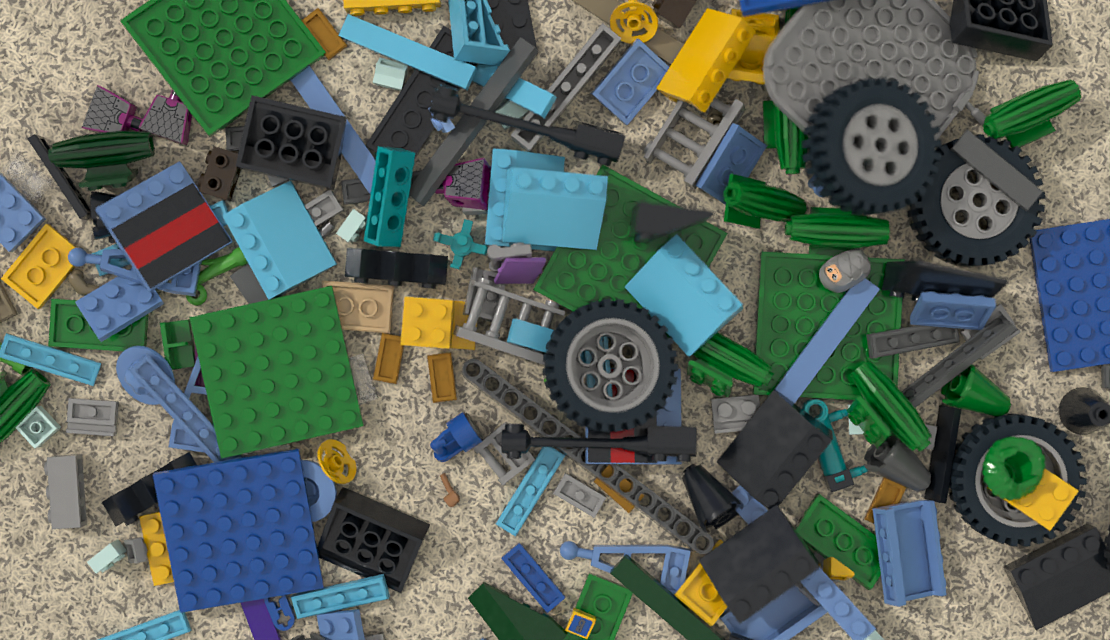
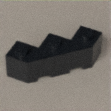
(396, 267)
(141, 495)

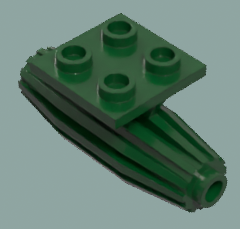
(103, 156)

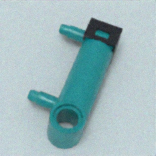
(834, 469)

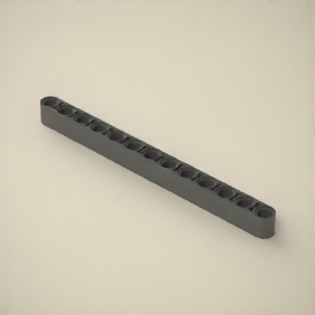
(637, 488)

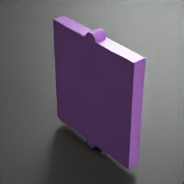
(519, 270)

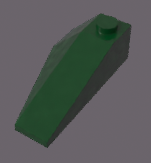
(512, 619)

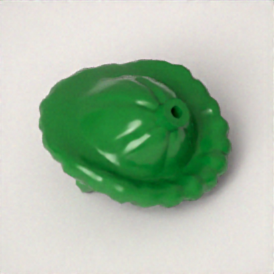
(1013, 467)

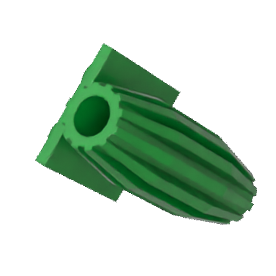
(1029, 115)
(784, 136)
(753, 199)
(836, 231)
(724, 360)
(19, 399)
(885, 410)

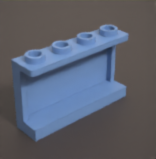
(909, 551)
(778, 619)

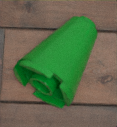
(976, 393)

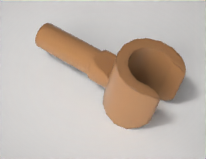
(452, 498)

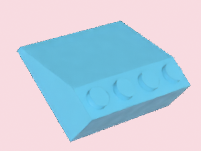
(501, 161)
(553, 208)
(279, 240)
(684, 295)

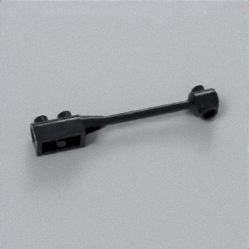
(584, 139)
(658, 443)

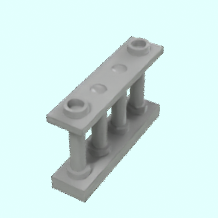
(692, 173)
(491, 337)

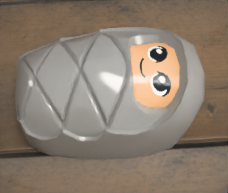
(845, 270)

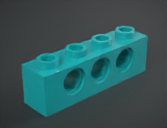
(389, 196)

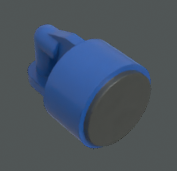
(459, 436)

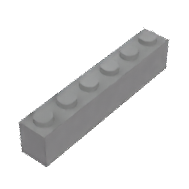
(571, 82)

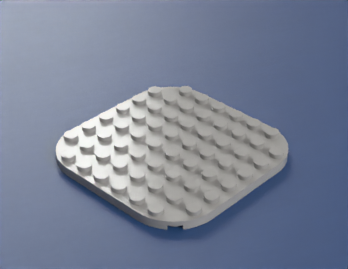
(865, 39)

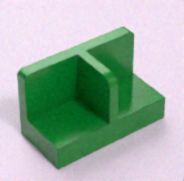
(178, 344)

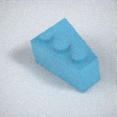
(475, 34)

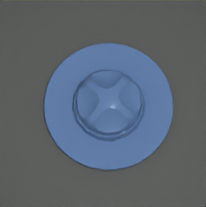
(129, 382)
(320, 490)

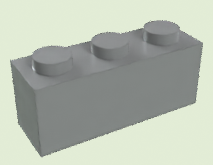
(66, 491)

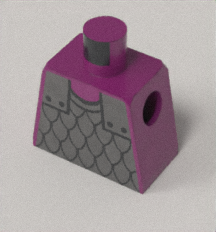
(110, 113)
(168, 119)
(468, 185)

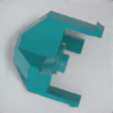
(461, 244)

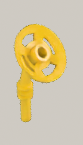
(634, 21)
(334, 465)

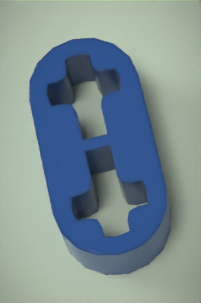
(275, 613)

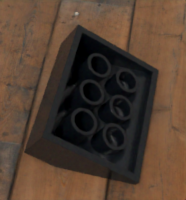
(1003, 26)
(292, 142)
(658, 220)
(919, 276)
(775, 449)
(371, 538)
(759, 564)
(1061, 575)

